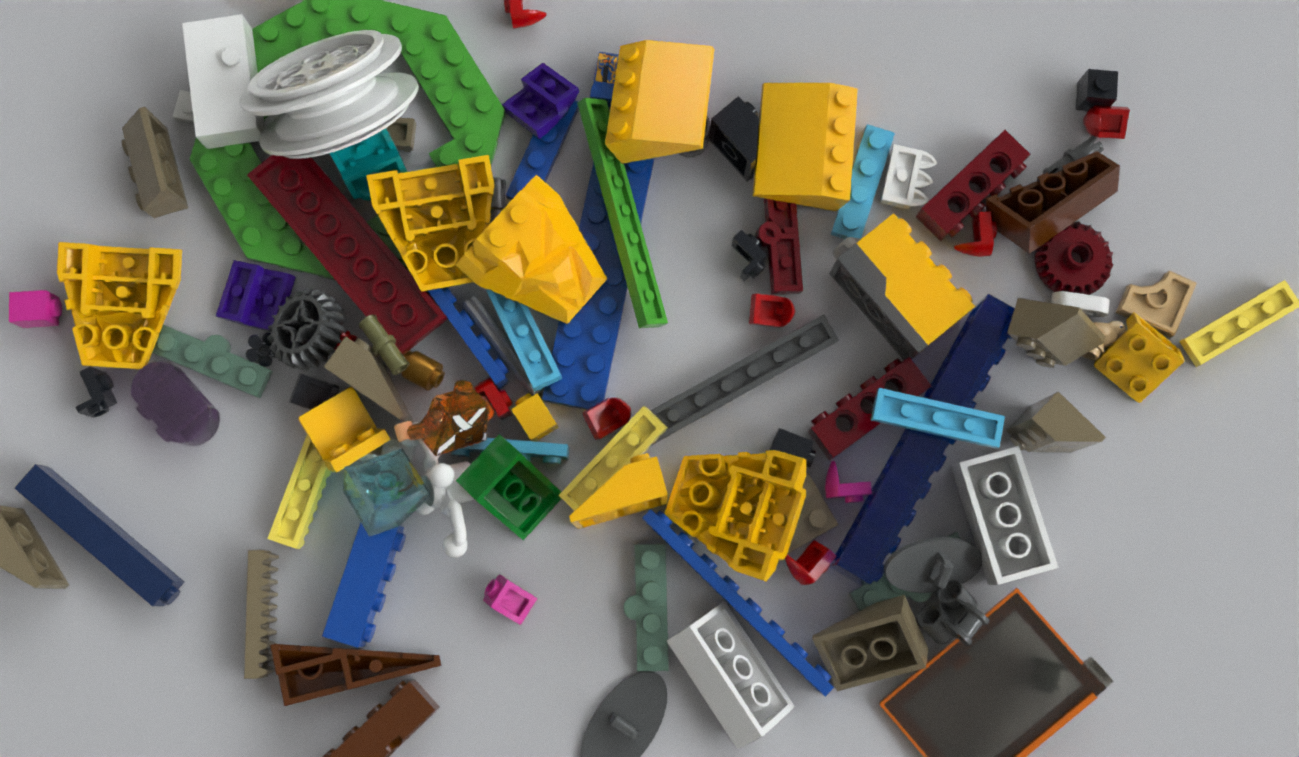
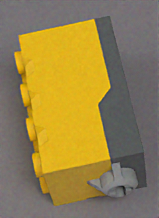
(899, 286)

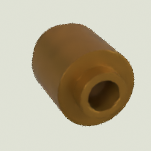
(423, 370)

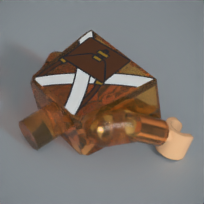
(452, 420)

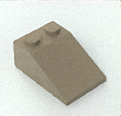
(362, 370)
(25, 552)
(873, 644)

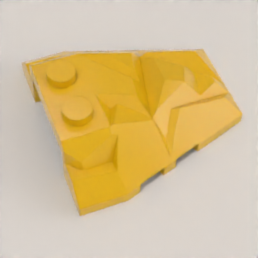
(435, 216)
(535, 255)
(118, 299)
(741, 506)

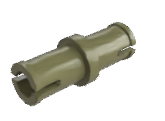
(384, 344)

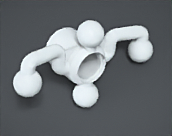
(446, 496)

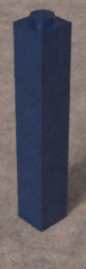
(100, 536)

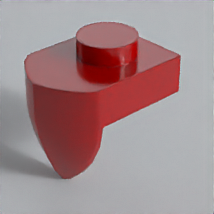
(520, 17)
(1107, 121)
(983, 236)
(771, 310)
(498, 399)
(607, 416)
(811, 563)

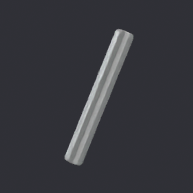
(498, 340)

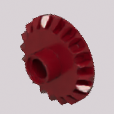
(1062, 273)

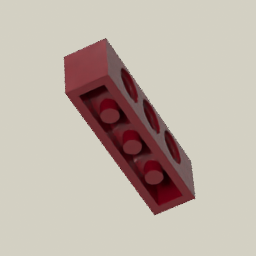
(1002, 151)
(831, 439)

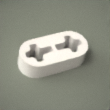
(1091, 305)

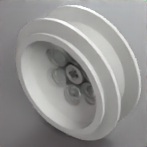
(329, 94)

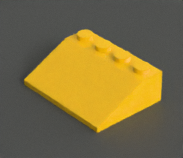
(659, 99)
(806, 144)
(629, 491)

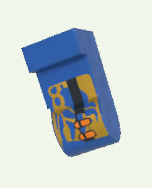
(604, 77)

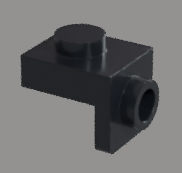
(749, 248)
(99, 388)
(311, 392)

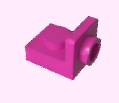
(509, 599)

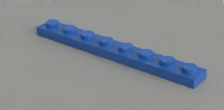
(747, 609)

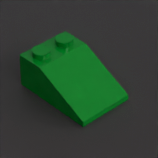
(510, 487)

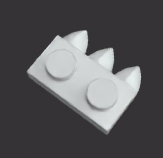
(904, 176)

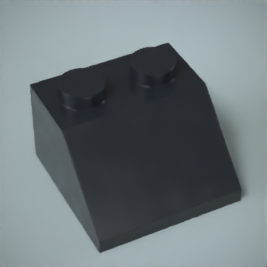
(736, 134)

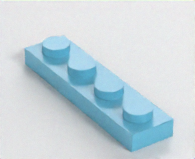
(864, 182)
(526, 341)
(938, 418)
(550, 452)

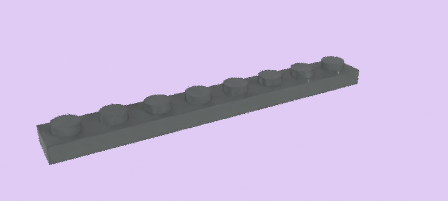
(744, 376)

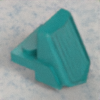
(367, 157)

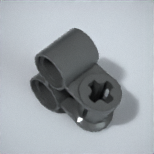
(953, 616)

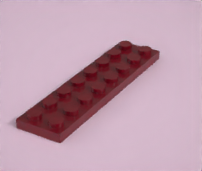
(348, 248)

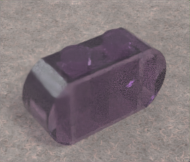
(174, 404)

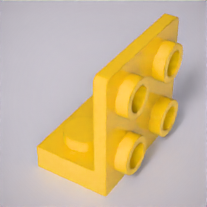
(1139, 359)
(342, 430)

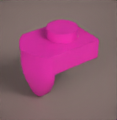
(850, 491)

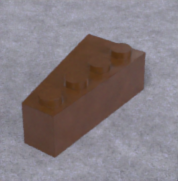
(1053, 202)
(389, 723)

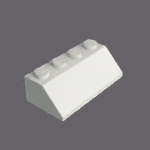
(731, 675)

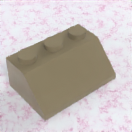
(153, 165)
(1053, 332)
(1053, 427)

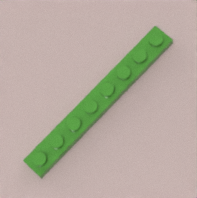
(623, 217)

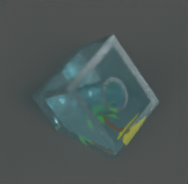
(384, 491)

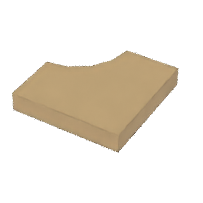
(1160, 303)

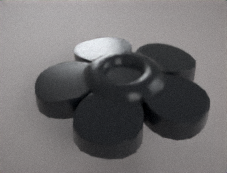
(260, 350)

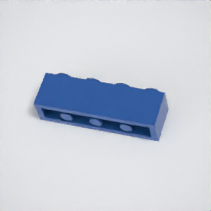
(362, 586)

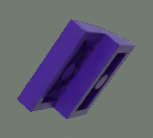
(542, 100)
(254, 295)

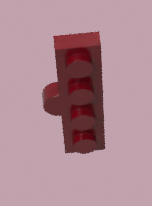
(781, 237)

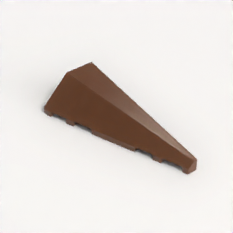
(322, 671)

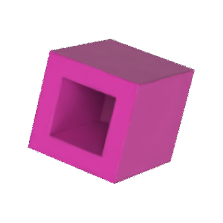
(34, 309)

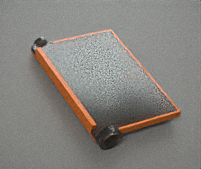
(1000, 691)

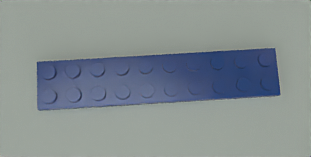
(588, 342)

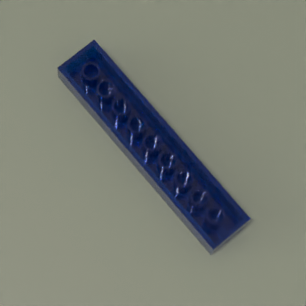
(920, 453)

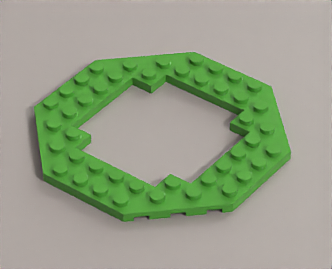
(439, 65)

